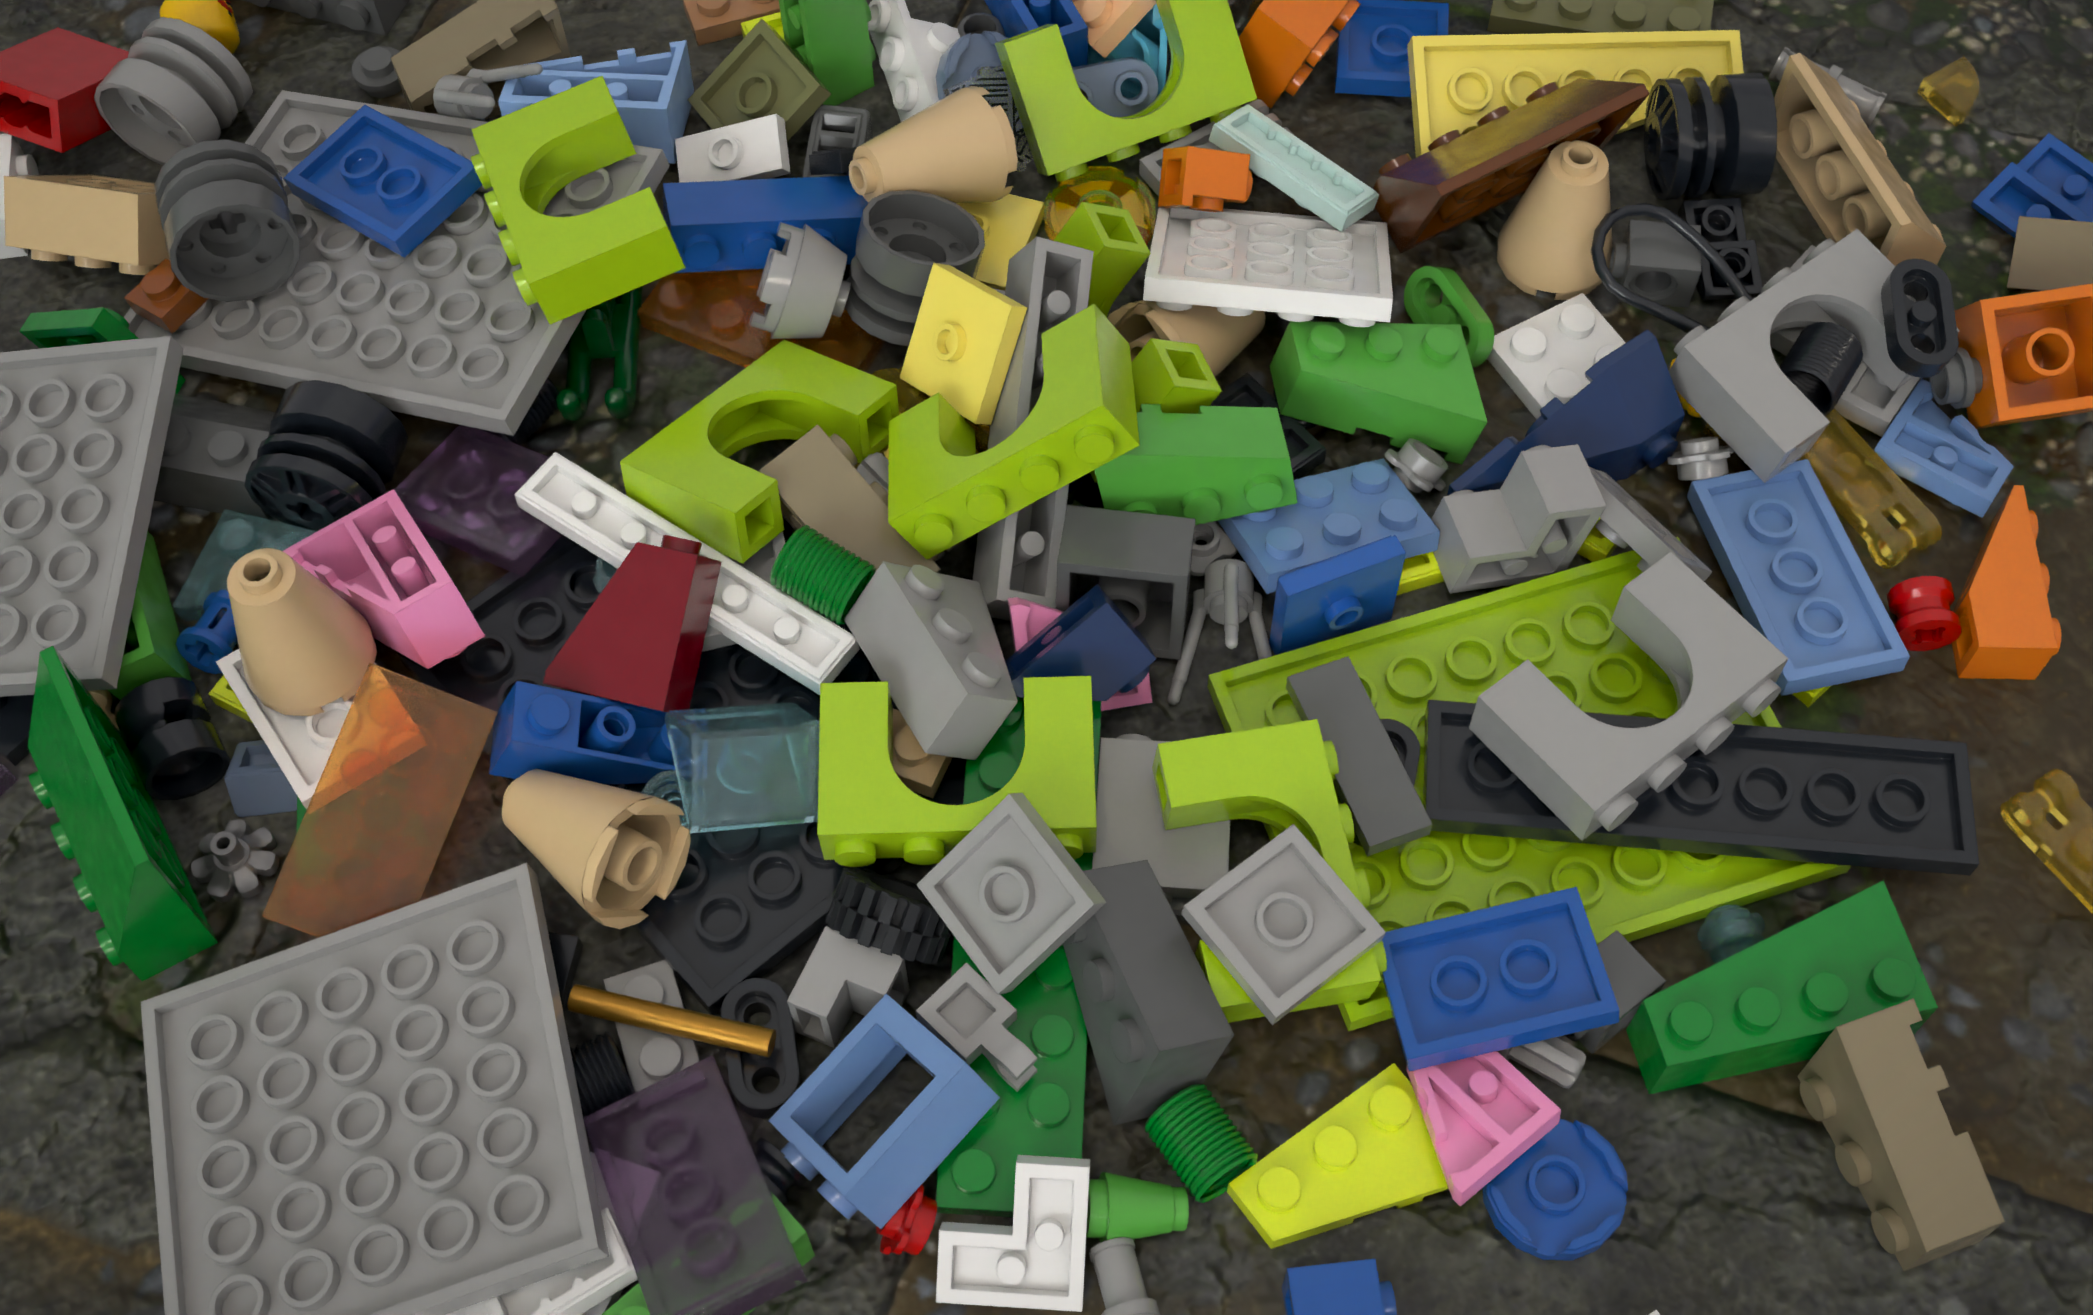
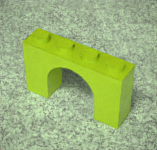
(1067, 131)
(579, 257)
(1163, 370)
(781, 395)
(1080, 422)
(1278, 779)
(874, 815)

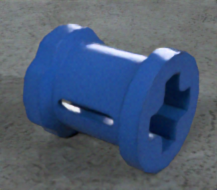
(211, 633)

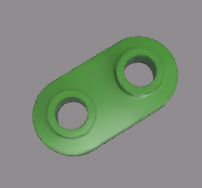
(1457, 307)

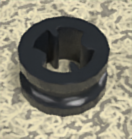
(777, 1170)

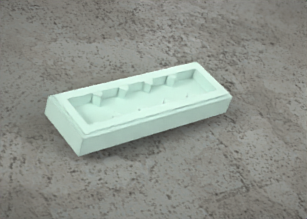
(1295, 167)

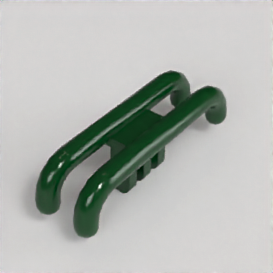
(604, 332)

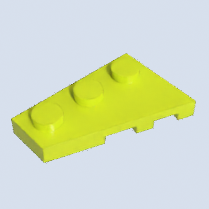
(1343, 1165)

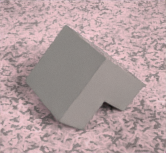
(843, 980)

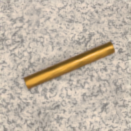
(672, 1020)

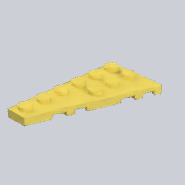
(1468, 76)

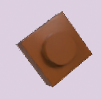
(164, 299)

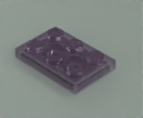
(469, 500)

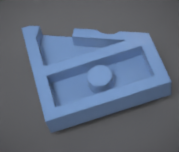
(1943, 453)

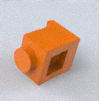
(1203, 178)

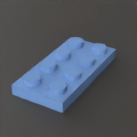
(1798, 576)

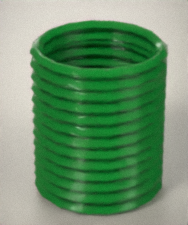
(821, 573)
(1200, 1142)

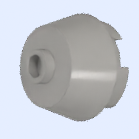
(801, 285)

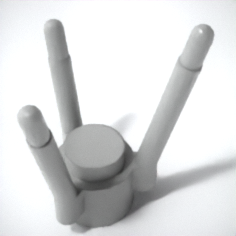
(470, 95)
(1229, 600)

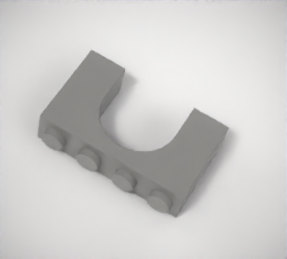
(1732, 370)
(1597, 770)

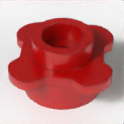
(909, 1226)

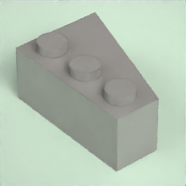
(938, 654)

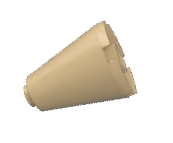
(947, 150)
(1554, 224)
(1217, 334)
(296, 635)
(599, 841)

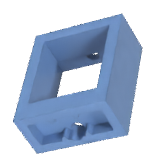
(913, 1142)

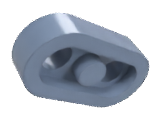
(1104, 80)

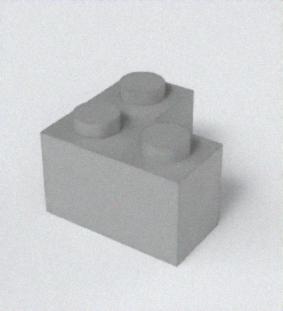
(1523, 527)

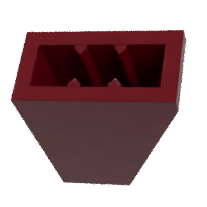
(643, 629)

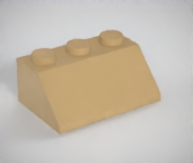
(85, 218)

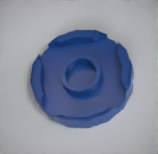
(1560, 1194)

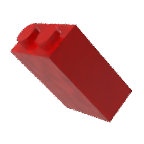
(52, 88)

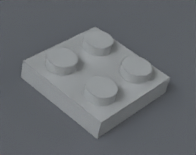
(1010, 893)
(1283, 923)

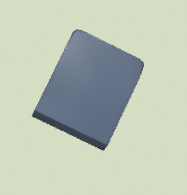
(257, 782)

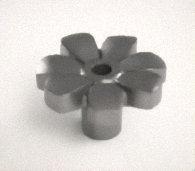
(235, 860)

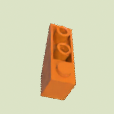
(2006, 601)

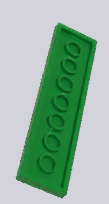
(1049, 1108)

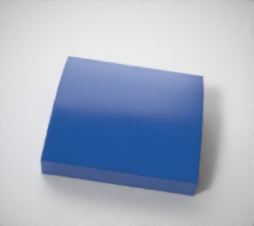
(2045, 184)

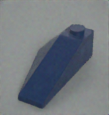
(1618, 420)

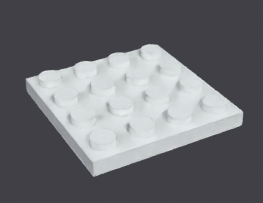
(1270, 265)

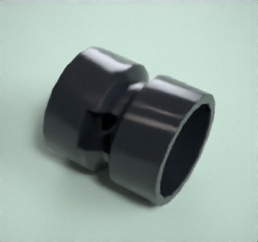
(171, 738)

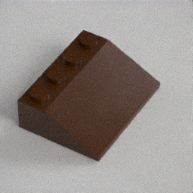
(1498, 158)

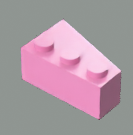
(393, 579)

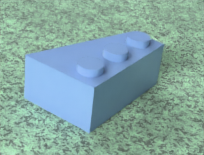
(646, 90)

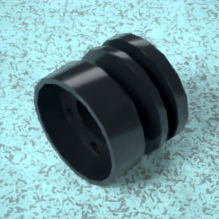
(1710, 136)
(325, 455)

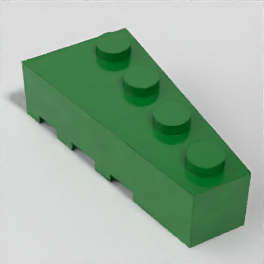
(1780, 996)

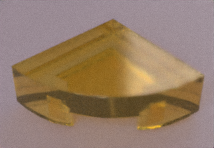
(1952, 90)

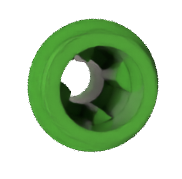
(1134, 1208)

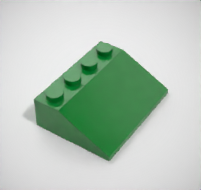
(111, 828)

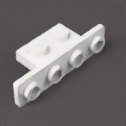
(908, 54)

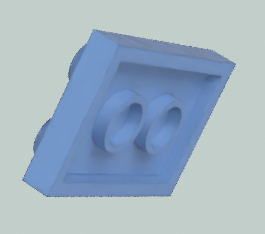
(1331, 517)

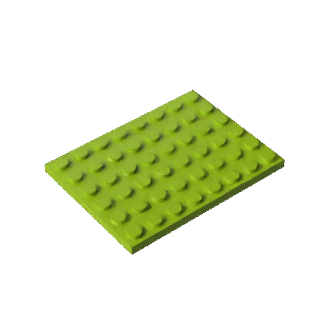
(1455, 657)

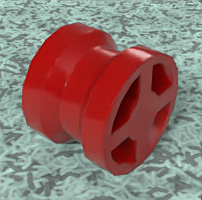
(1924, 612)

